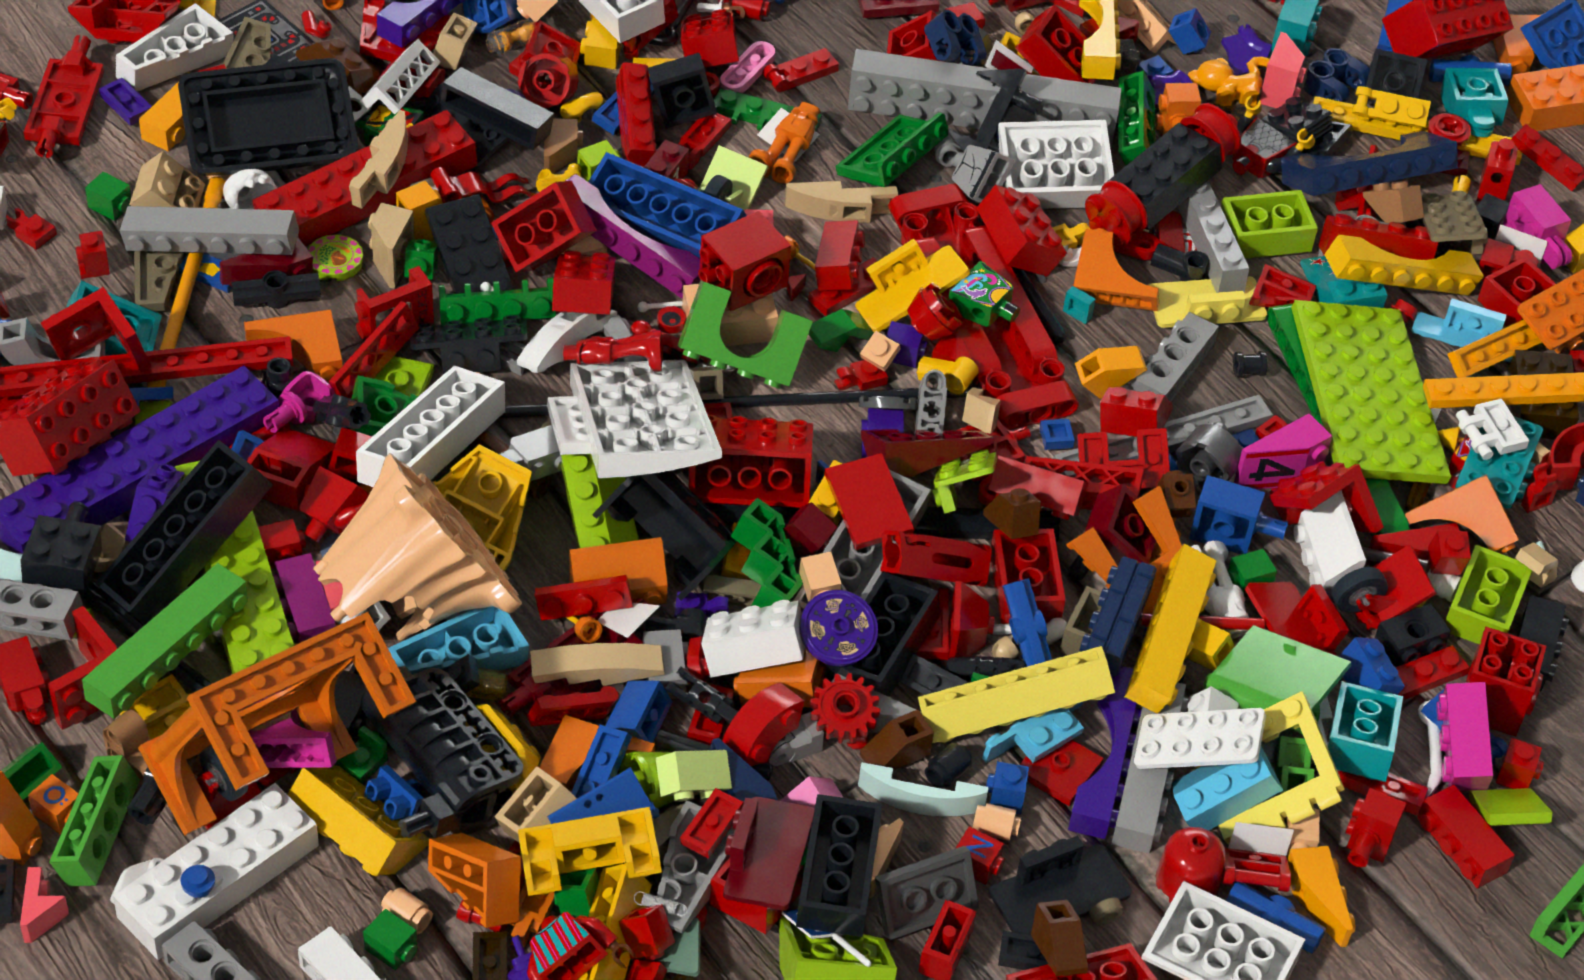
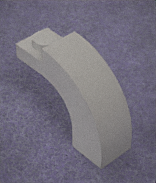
(23, 345)

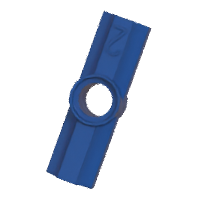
(1438, 67)
(1027, 622)
(1279, 912)

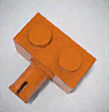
(1175, 104)

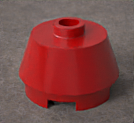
(933, 313)

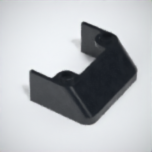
(677, 515)

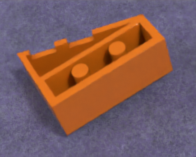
(480, 874)

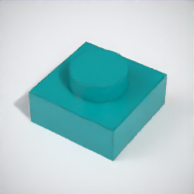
(1079, 305)

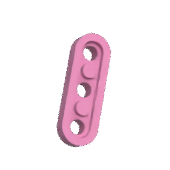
(748, 68)

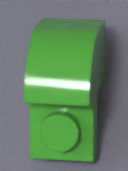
(1293, 763)

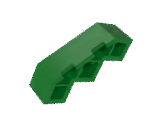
(770, 555)

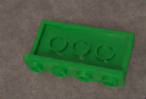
(893, 149)

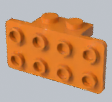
(1558, 314)

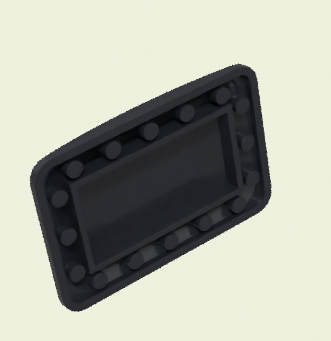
(267, 116)

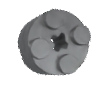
(1209, 452)

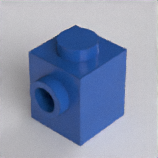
(1008, 785)

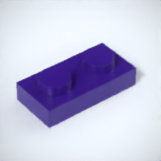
(124, 100)

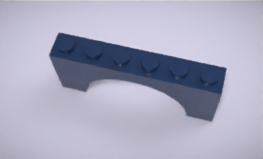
(1418, 155)

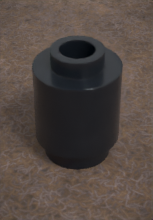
(948, 765)

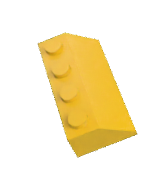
(353, 821)

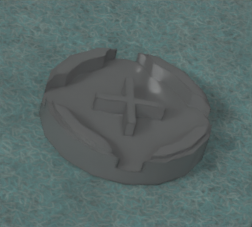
(887, 402)

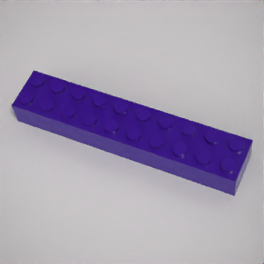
(110, 472)

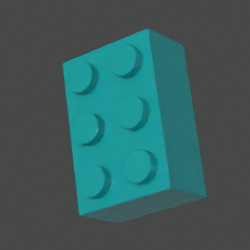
(1364, 730)

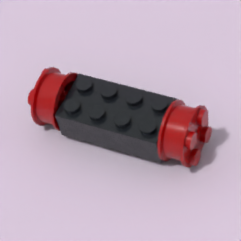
(1164, 174)

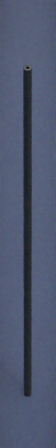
(765, 400)

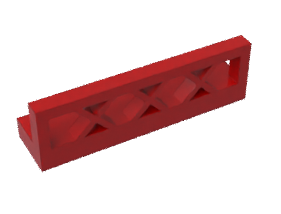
(376, 350)
(1085, 470)

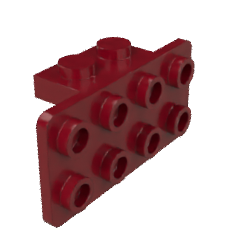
(766, 851)

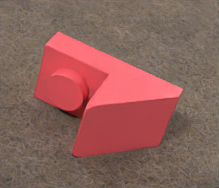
(40, 909)

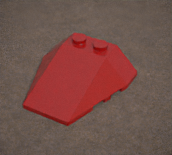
(122, 18)

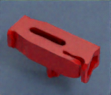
(935, 558)

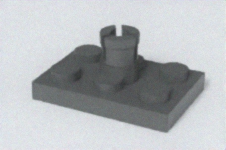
(916, 893)

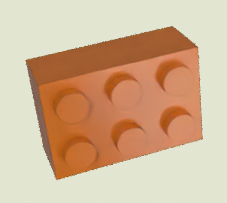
(1548, 97)

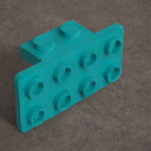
(1504, 470)

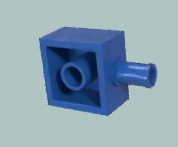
(1232, 516)

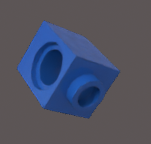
(1189, 31)

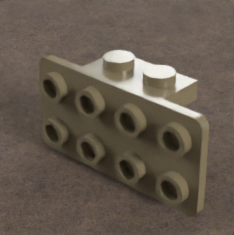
(1454, 219)

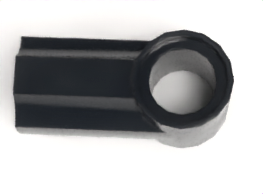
(1187, 265)

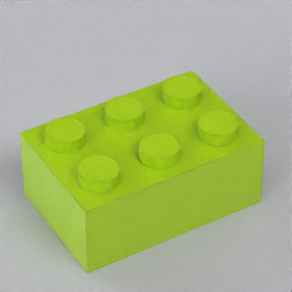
(1271, 223)
(1487, 594)

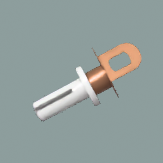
(707, 7)

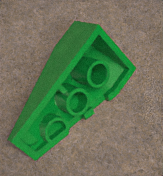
(381, 401)

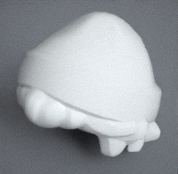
(246, 186)

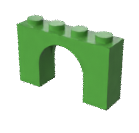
(774, 363)

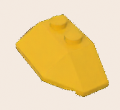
(512, 736)

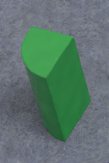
(31, 769)

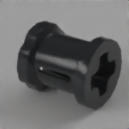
(1250, 364)

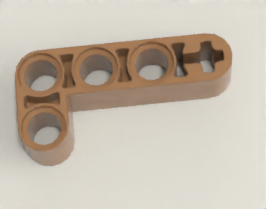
(125, 737)

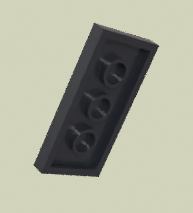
(467, 244)

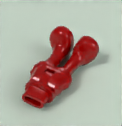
(606, 349)

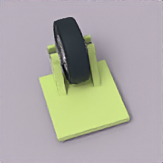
(733, 178)

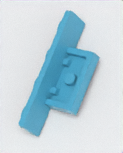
(1462, 324)
(1036, 735)

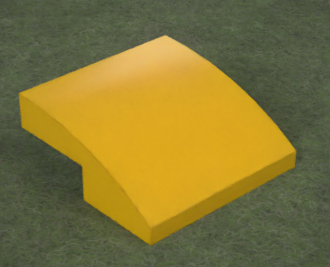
(161, 705)

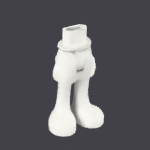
(1228, 598)

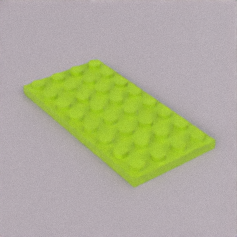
(1370, 391)

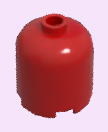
(1191, 857)

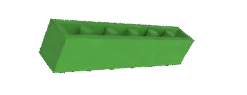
(165, 641)

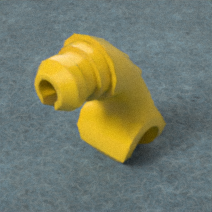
(575, 108)
(546, 178)

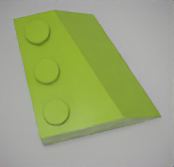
(827, 960)

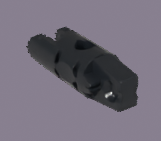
(989, 666)
(716, 709)

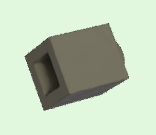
(708, 382)

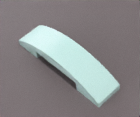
(920, 798)

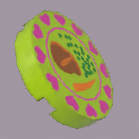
(336, 257)

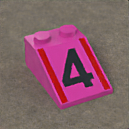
(1283, 454)

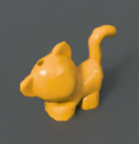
(1219, 77)

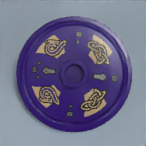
(838, 628)

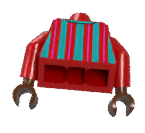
(571, 947)

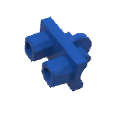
(399, 796)

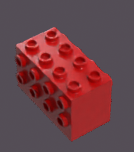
(65, 417)
(757, 461)

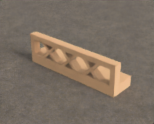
(1152, 26)

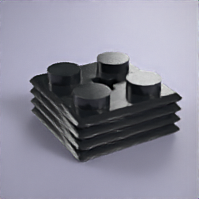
(1299, 115)

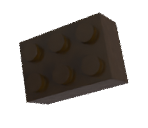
(1550, 416)

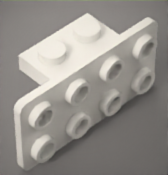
(1200, 738)

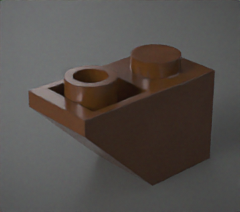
(900, 742)
(1060, 937)

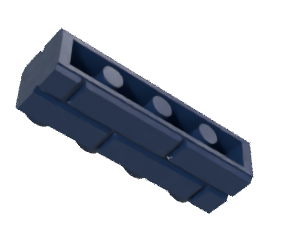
(1120, 610)

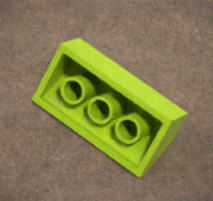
(585, 496)

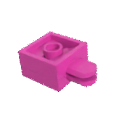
(1540, 216)

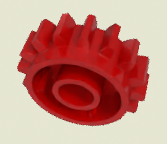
(849, 693)

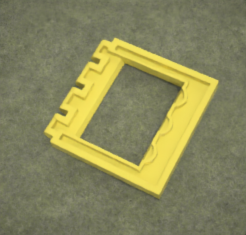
(1298, 801)

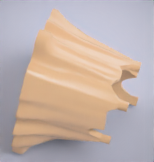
(415, 554)

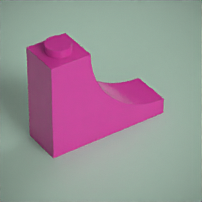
(291, 745)

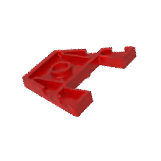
(380, 48)

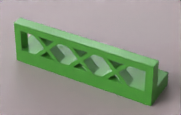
(1557, 910)

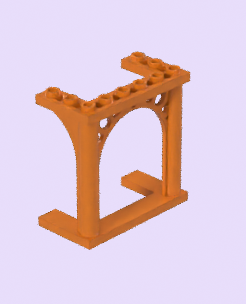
(287, 681)

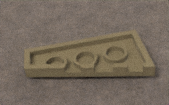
(155, 277)

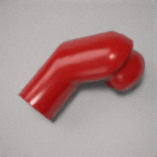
(319, 29)

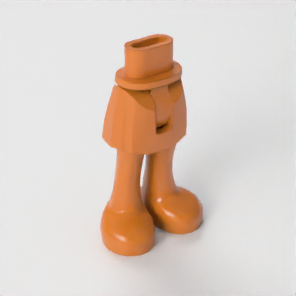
(795, 131)

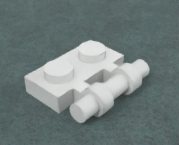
(1499, 425)

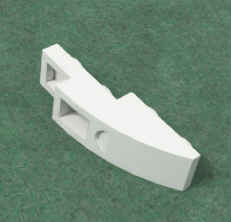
(564, 329)

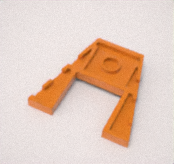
(1158, 519)

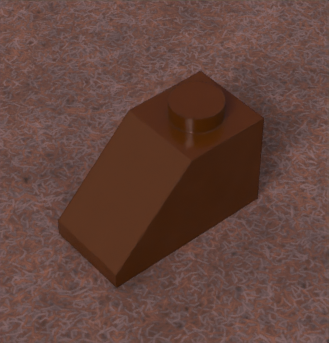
(1015, 513)

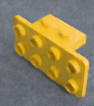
(900, 278)

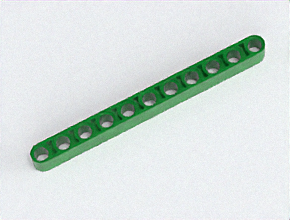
(1286, 335)

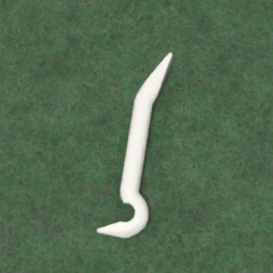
(1434, 751)

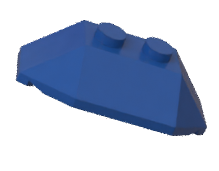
(491, 14)

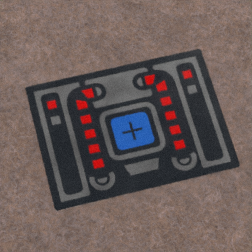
(284, 35)

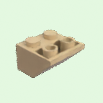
(166, 184)
(532, 803)

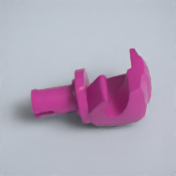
(298, 401)

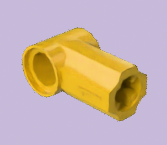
(958, 373)

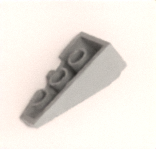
(688, 873)

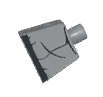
(980, 170)

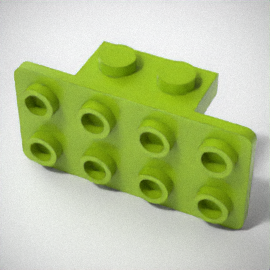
(956, 471)

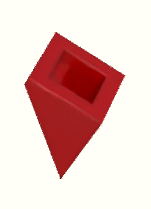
(795, 285)

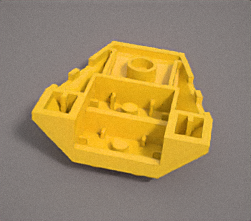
(490, 497)

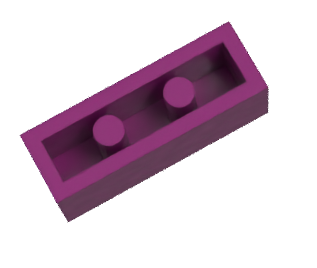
(302, 597)

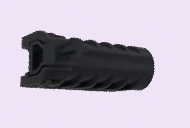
(447, 756)

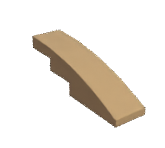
(603, 661)

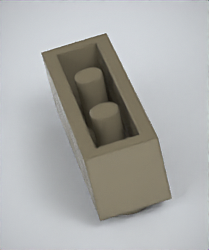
(739, 591)

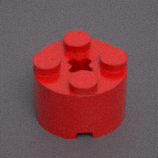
(561, 71)

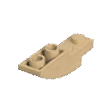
(387, 161)
(833, 203)

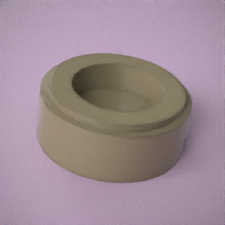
(1106, 911)

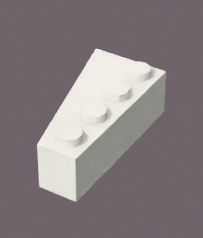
(174, 49)

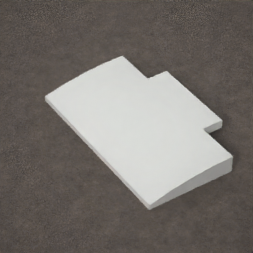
(634, 418)

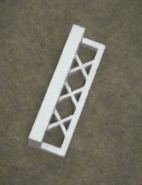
(401, 71)

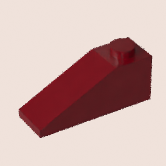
(257, 265)

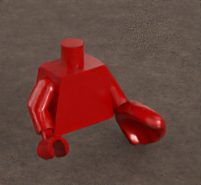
(330, 503)

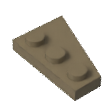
(250, 45)

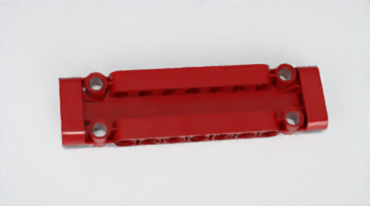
(1012, 358)

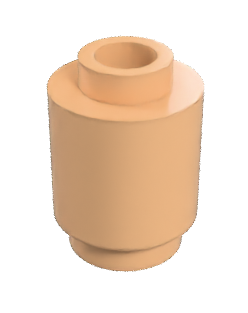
(996, 821)
(408, 908)

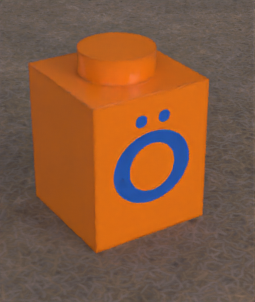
(53, 802)

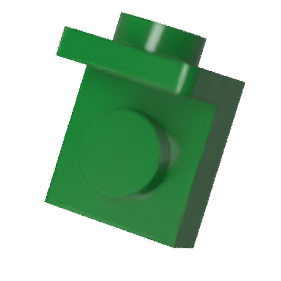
(369, 756)

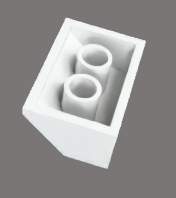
(1329, 542)

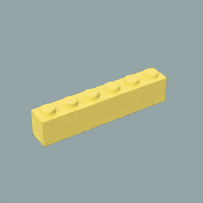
(1017, 694)

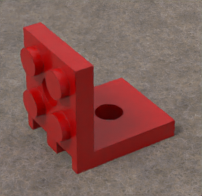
(99, 321)
(1321, 482)
(68, 690)

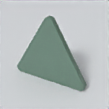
(684, 954)

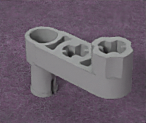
(934, 396)

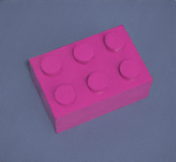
(1465, 736)

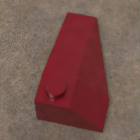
(921, 452)

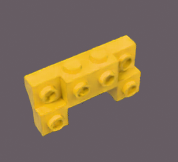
(587, 845)

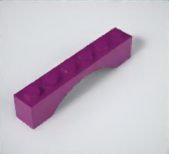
(661, 262)

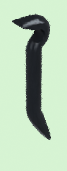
(670, 30)

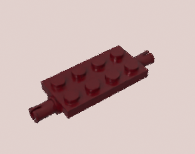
(528, 691)

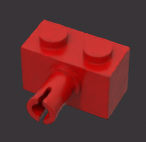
(1373, 827)

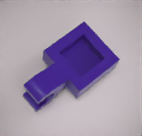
(701, 602)

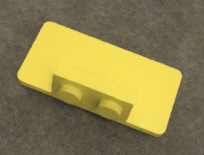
(1202, 300)

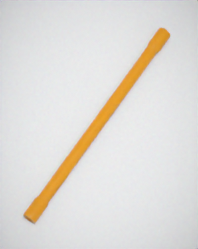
(212, 199)

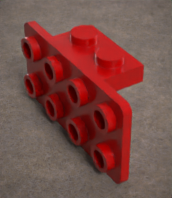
(1303, 619)

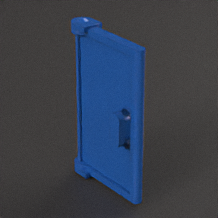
(619, 795)

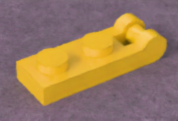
(1392, 107)

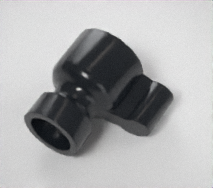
(277, 375)

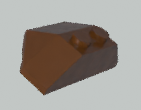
(359, 71)

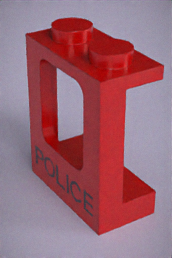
(417, 292)

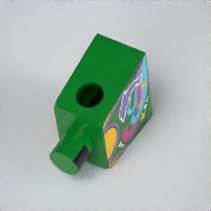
(984, 296)

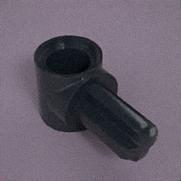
(690, 621)

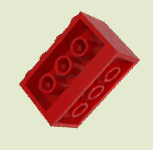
(1445, 26)

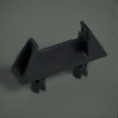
(1010, 94)

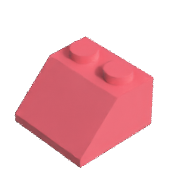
(1283, 73)

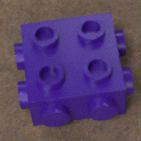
(151, 495)

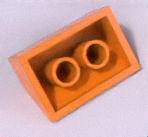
(639, 560)

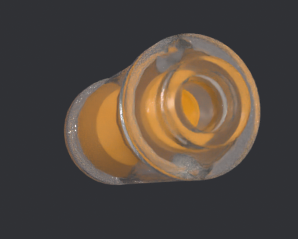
(502, 40)

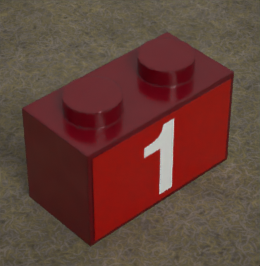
(670, 160)

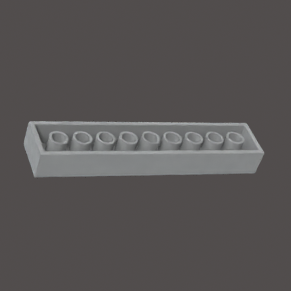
(924, 87)

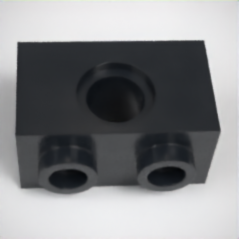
(1413, 635)

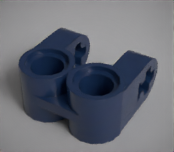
(960, 35)
(1327, 75)

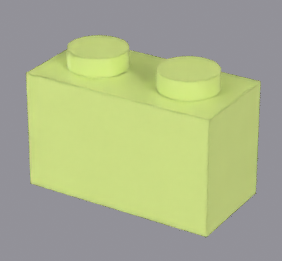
(693, 773)

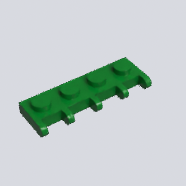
(749, 108)
(496, 304)

